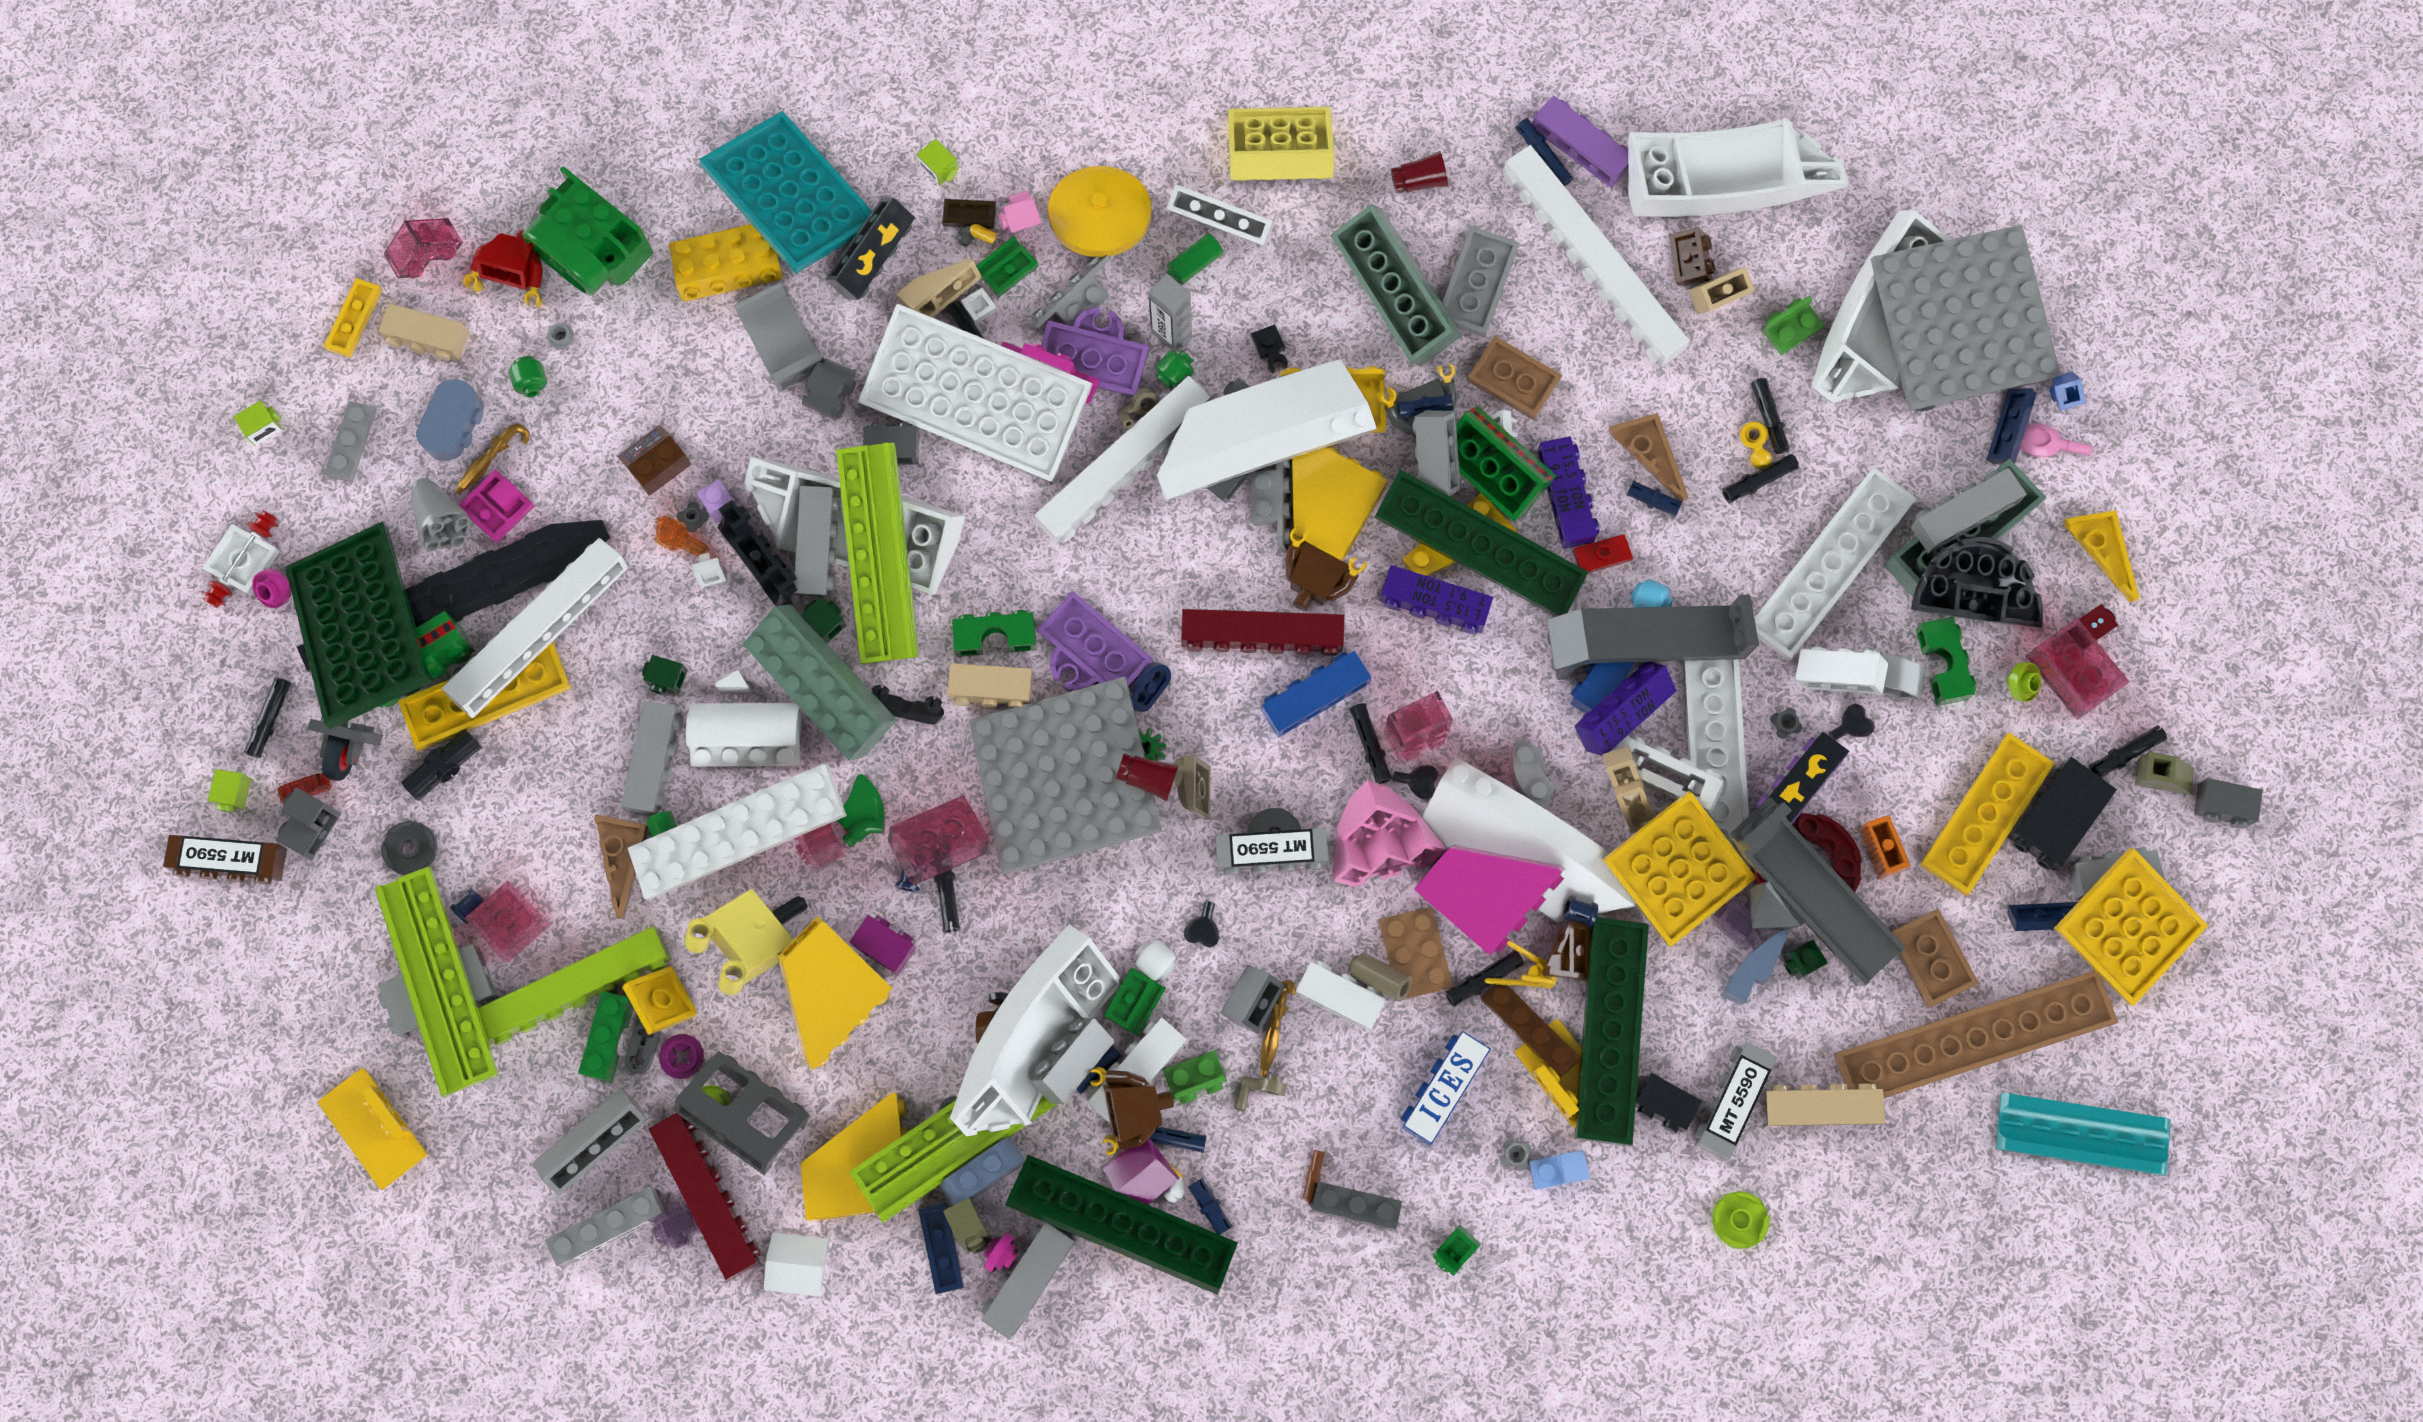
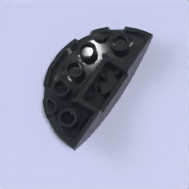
(1980, 582)

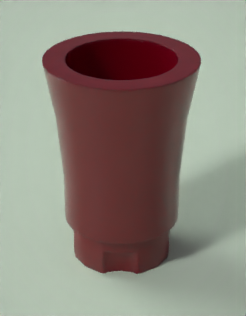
(1420, 174)
(1147, 775)

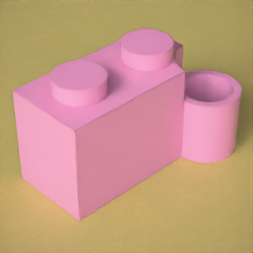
(1020, 213)

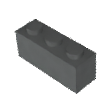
(1356, 1206)

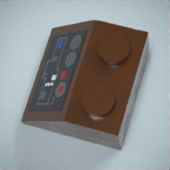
(654, 460)

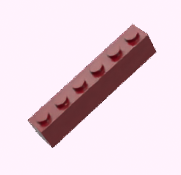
(1262, 631)
(705, 1197)

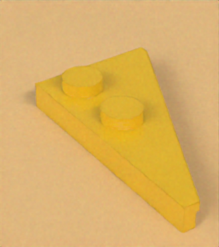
(2104, 542)

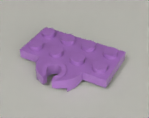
(1099, 351)
(1090, 646)

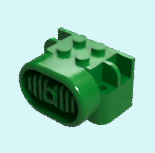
(586, 237)

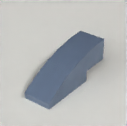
(1754, 968)

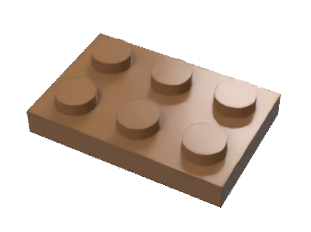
(1514, 378)
(1417, 950)
(1934, 959)

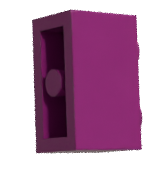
(883, 944)

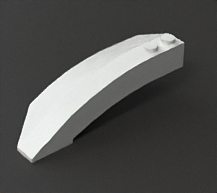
(1727, 170)
(1858, 348)
(1264, 427)
(929, 530)
(1491, 817)
(1059, 987)

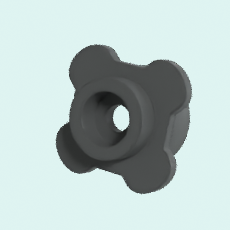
(698, 521)
(1790, 716)

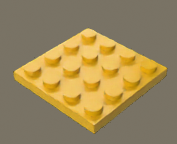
(1679, 868)
(2131, 926)

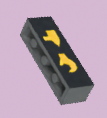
(870, 249)

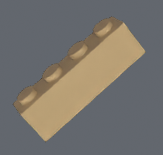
(1825, 1107)

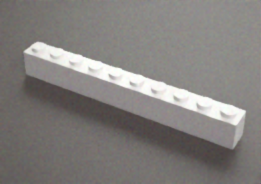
(1595, 256)

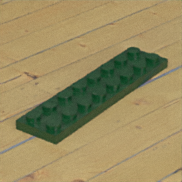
(1481, 544)
(1612, 1032)
(1122, 1224)

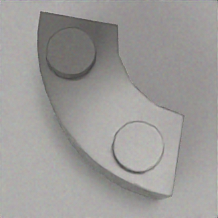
(1903, 676)
(1528, 774)

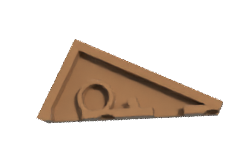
(1650, 447)
(615, 839)

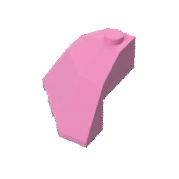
(1381, 836)

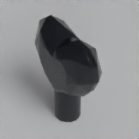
(1853, 723)
(1419, 780)
(1203, 928)

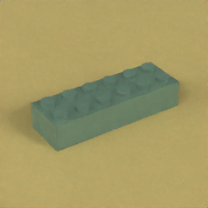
(1396, 285)
(1913, 559)
(819, 682)

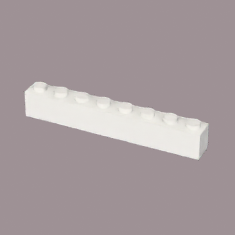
(1119, 463)
(535, 628)

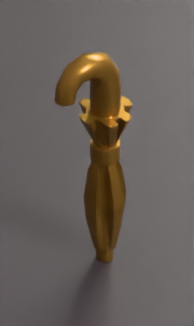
(480, 466)
(1271, 1039)

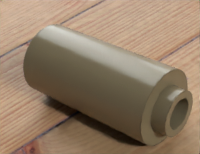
(1380, 976)

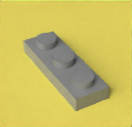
(350, 441)

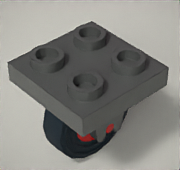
(342, 746)

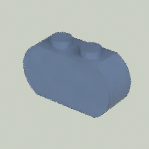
(450, 420)
(983, 1172)

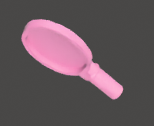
(2045, 441)

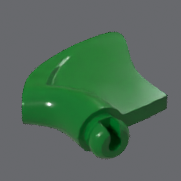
(863, 811)

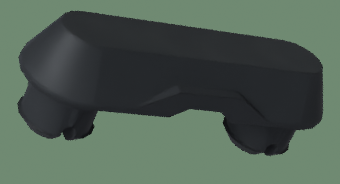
(924, 712)

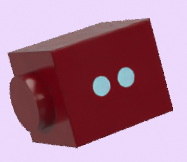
(2099, 621)

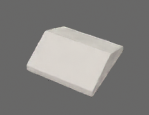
(795, 1264)

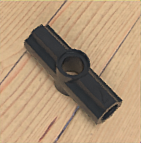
(441, 764)

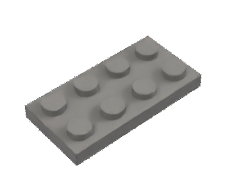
(1479, 280)

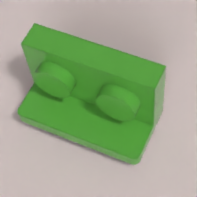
(1793, 325)
(1194, 1077)

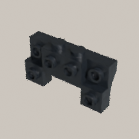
(754, 553)

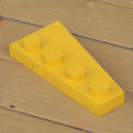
(1428, 562)

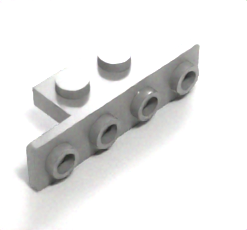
(1080, 295)
(1271, 500)

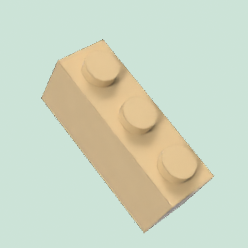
(423, 332)
(989, 685)

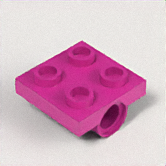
(496, 506)

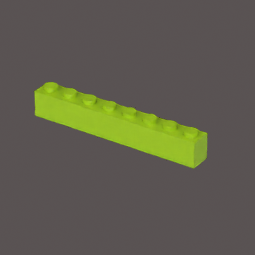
(573, 985)

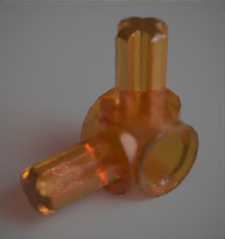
(675, 536)

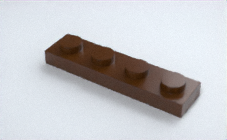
(1530, 1029)

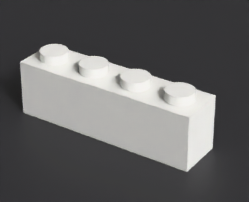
(1220, 215)
(1144, 1059)

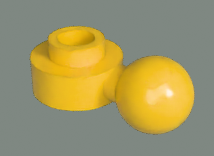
(1760, 457)

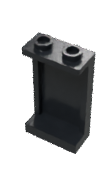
(2062, 814)

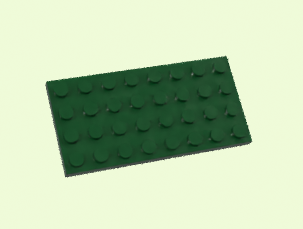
(357, 625)

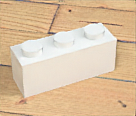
(1841, 670)
(1340, 995)

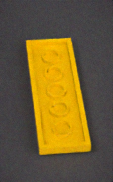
(435, 718)
(1987, 814)

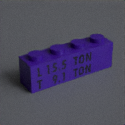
(1567, 493)
(1436, 599)
(1625, 708)

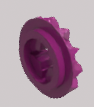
(668, 1056)

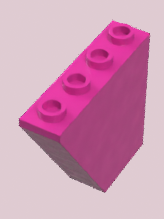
(1487, 892)

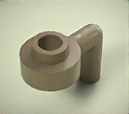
(1136, 407)
(1271, 1085)

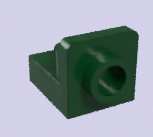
(1804, 960)

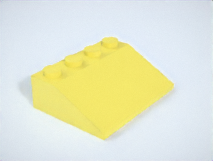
(1280, 143)

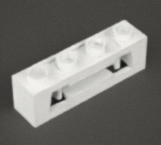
(1684, 768)

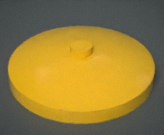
(1099, 211)

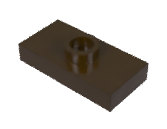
(969, 212)

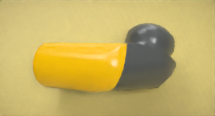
(975, 232)

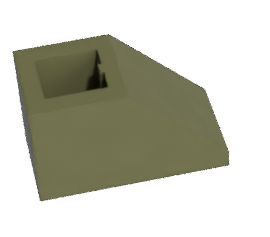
(2164, 773)
(968, 1226)

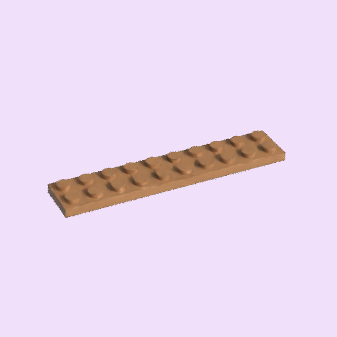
(1979, 1036)

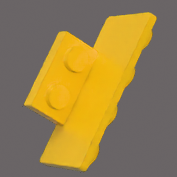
(1561, 1091)
(372, 1128)

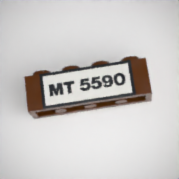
(224, 858)

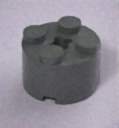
(828, 388)

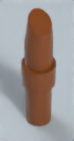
(1313, 1176)

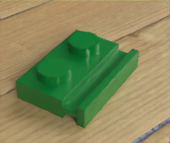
(1006, 266)
(1134, 1001)

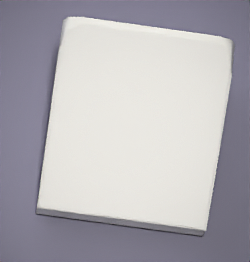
(733, 684)

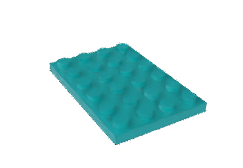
(787, 191)

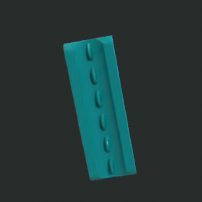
(2083, 1134)

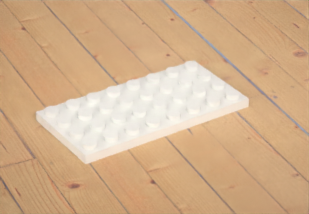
(975, 392)

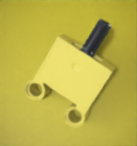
(746, 936)

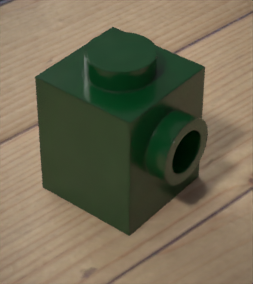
(824, 618)
(664, 675)

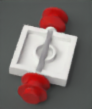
(240, 558)

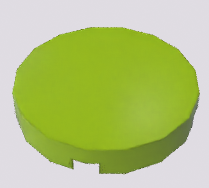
(1736, 1227)

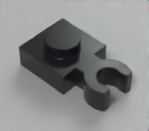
(1269, 344)

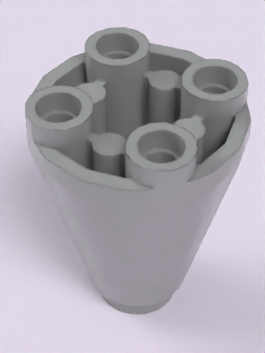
(437, 516)

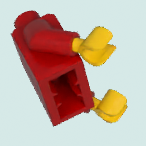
(508, 262)

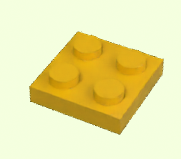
(659, 1000)

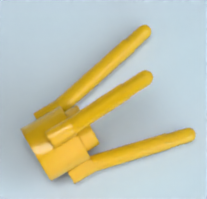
(1534, 977)

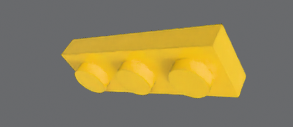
(353, 318)

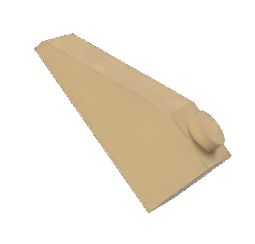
(939, 288)

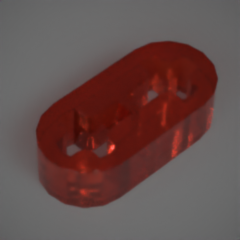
(311, 785)

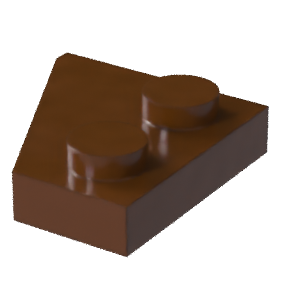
(1570, 953)

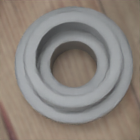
(557, 329)

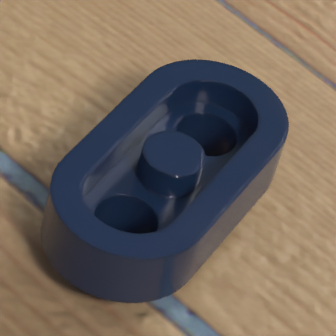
(1149, 688)

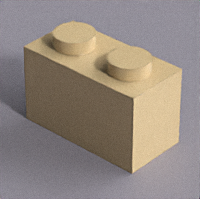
(1721, 290)

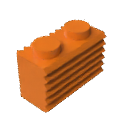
(1884, 847)

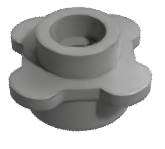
(1520, 1161)

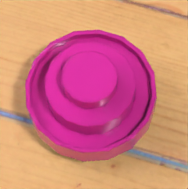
(271, 588)
(1000, 1253)

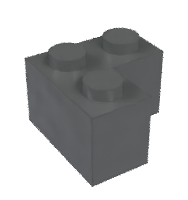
(308, 823)

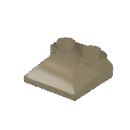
(1193, 785)

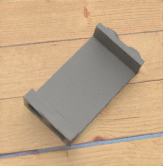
(778, 336)
(398, 1004)

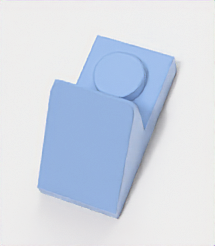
(1559, 1170)

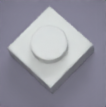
(978, 306)

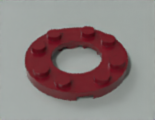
(1835, 841)

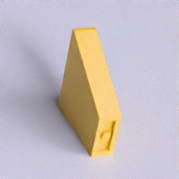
(1333, 499)
(827, 990)
(825, 1174)

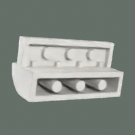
(744, 734)

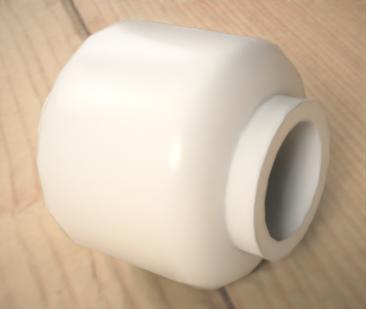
(1155, 960)

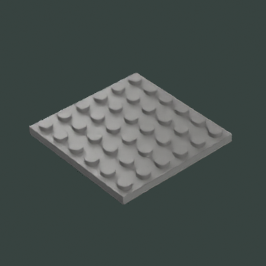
(1965, 317)
(1054, 776)

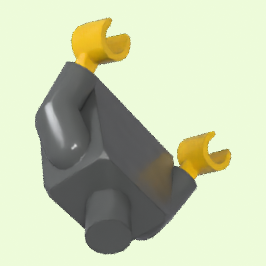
(1431, 389)

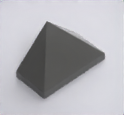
(1771, 910)

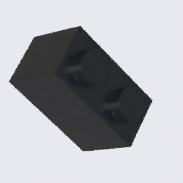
(1666, 1103)

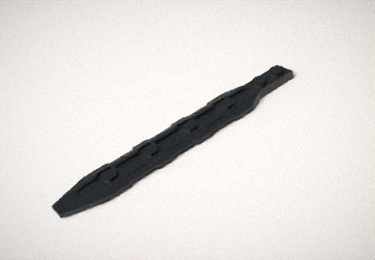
(500, 573)

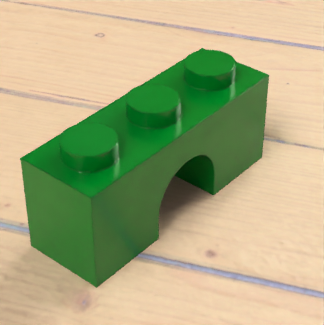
(971, 632)
(1944, 639)
(601, 1049)

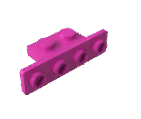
(1057, 361)

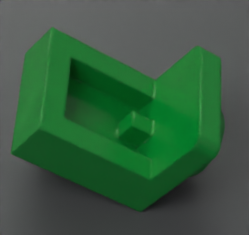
(1456, 1250)

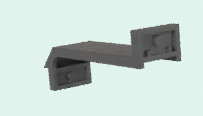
(1651, 635)
(1816, 892)

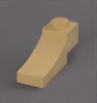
(1628, 788)

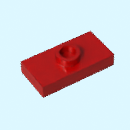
(1603, 554)

